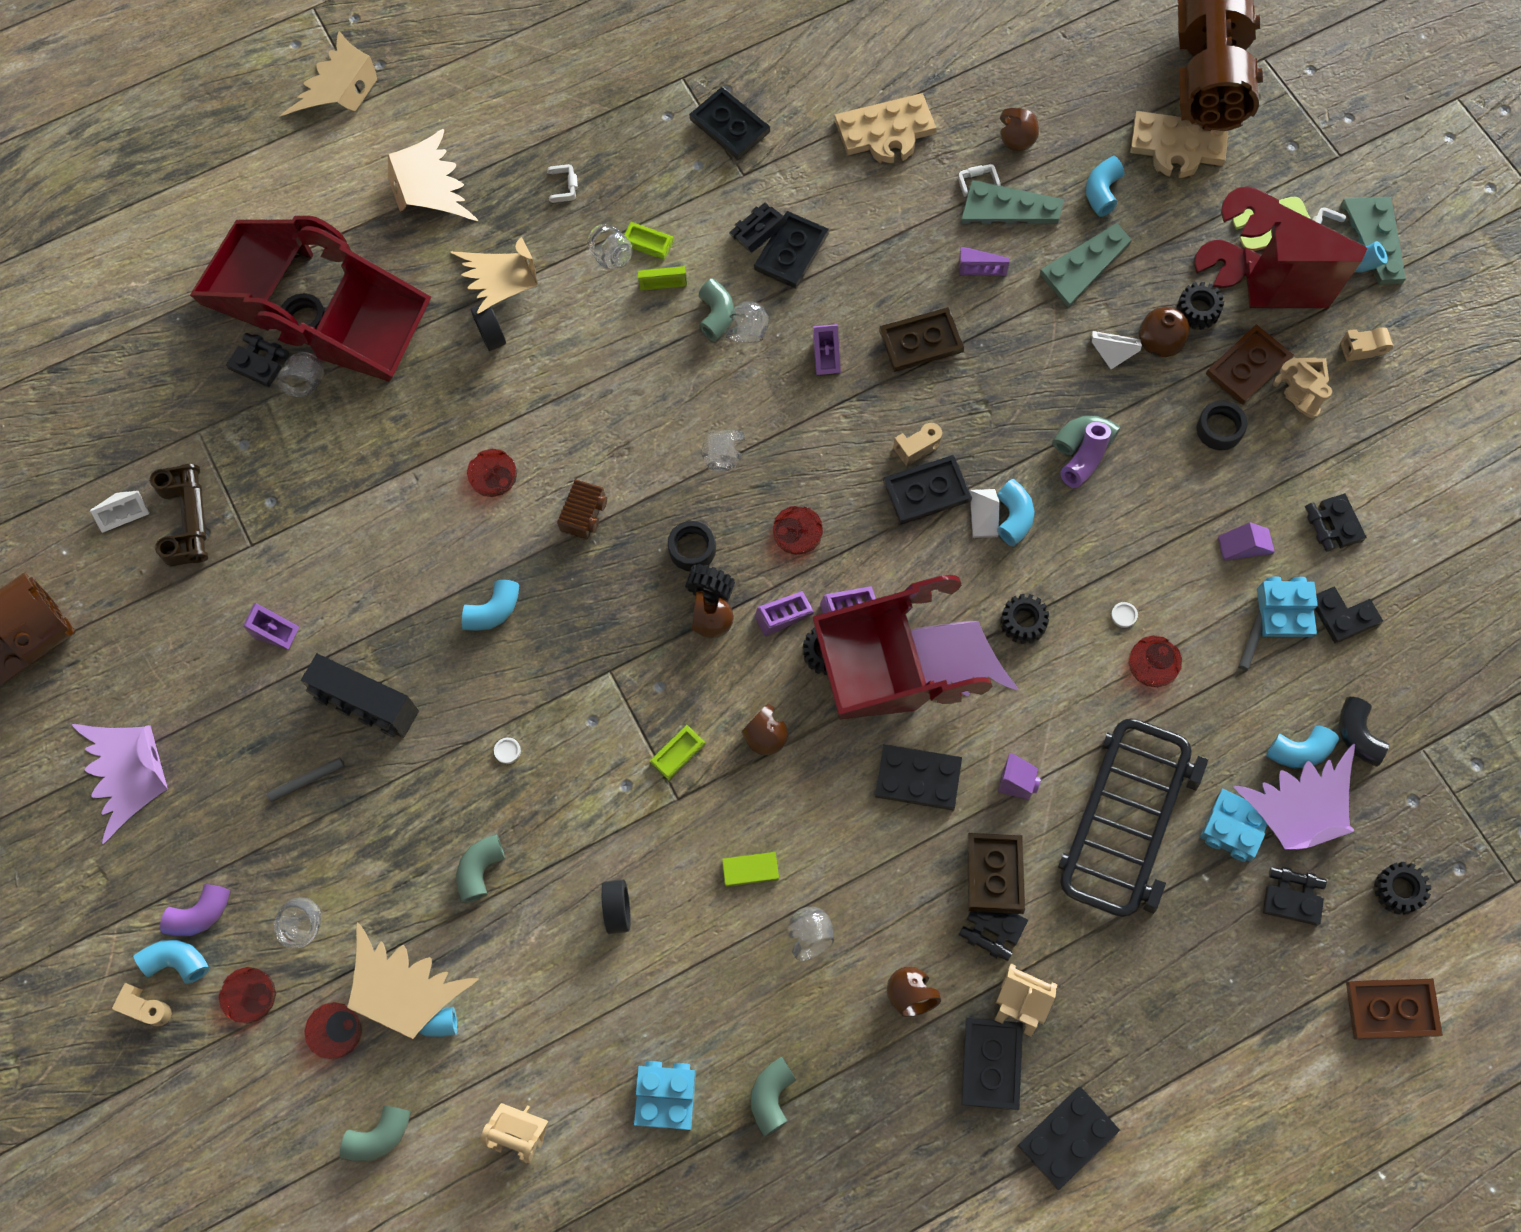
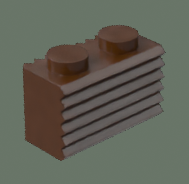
(582, 509)

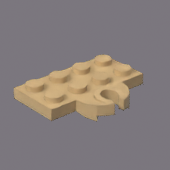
(886, 127)
(1177, 142)

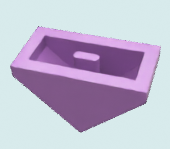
(826, 349)
(1246, 542)
(270, 627)

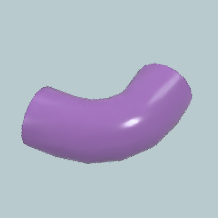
(1088, 456)
(199, 917)

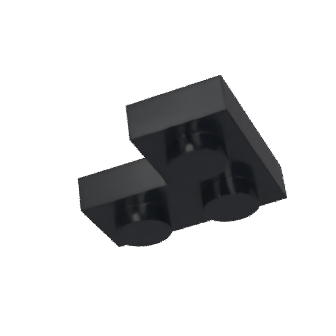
(1344, 621)

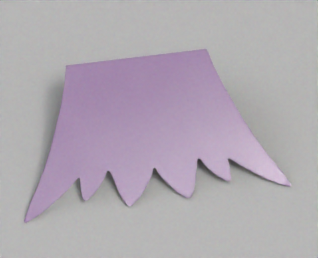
(957, 654)
(129, 768)
(1309, 809)

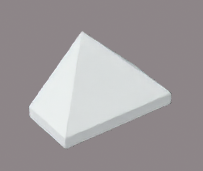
(1115, 348)
(119, 510)
(984, 513)

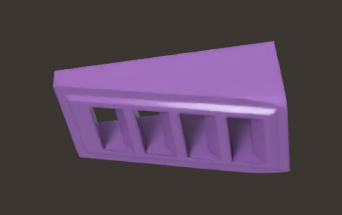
(981, 263)
(834, 599)
(786, 620)

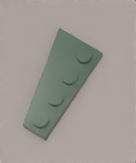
(1002, 204)
(1376, 222)
(1080, 267)

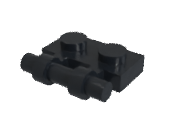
(758, 227)
(254, 366)
(1341, 519)
(1294, 904)
(1004, 925)

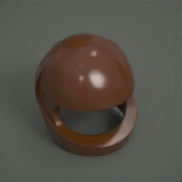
(1020, 130)
(711, 620)
(764, 733)
(907, 988)

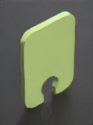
(1261, 242)

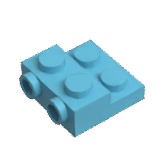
(1287, 607)
(1234, 827)
(665, 1096)

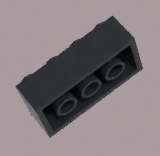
(360, 696)

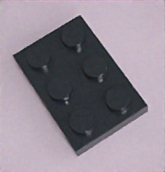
(729, 123)
(791, 250)
(927, 489)
(918, 777)
(992, 1064)
(1068, 1137)

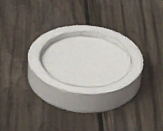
(1124, 615)
(507, 750)

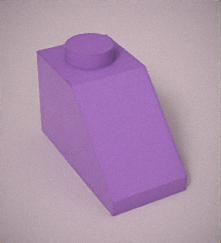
(1019, 778)

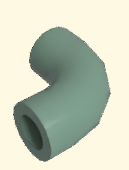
(721, 307)
(1073, 432)
(472, 867)
(766, 1096)
(379, 1141)

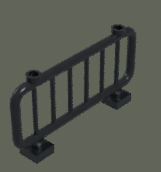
(1141, 891)

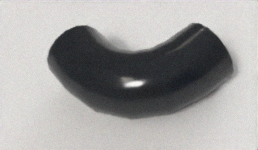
(1355, 731)

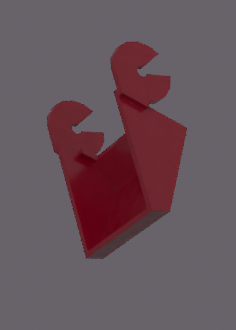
(252, 265)
(1300, 265)
(366, 318)
(875, 659)

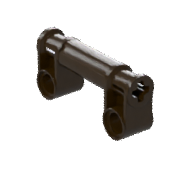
(182, 483)

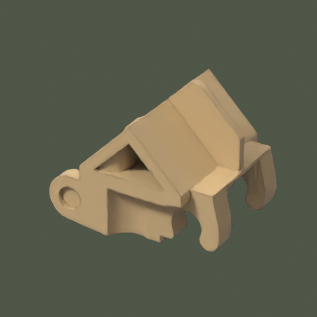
(1306, 383)
(1025, 999)
(514, 1130)

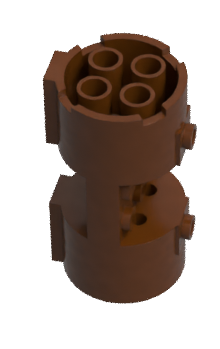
(1222, 76)
(28, 625)

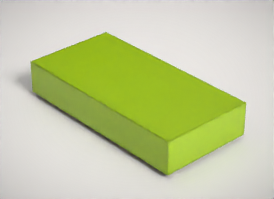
(649, 240)
(662, 278)
(677, 752)
(750, 869)

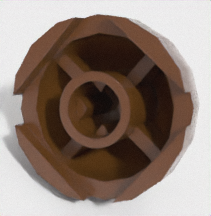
(1164, 331)

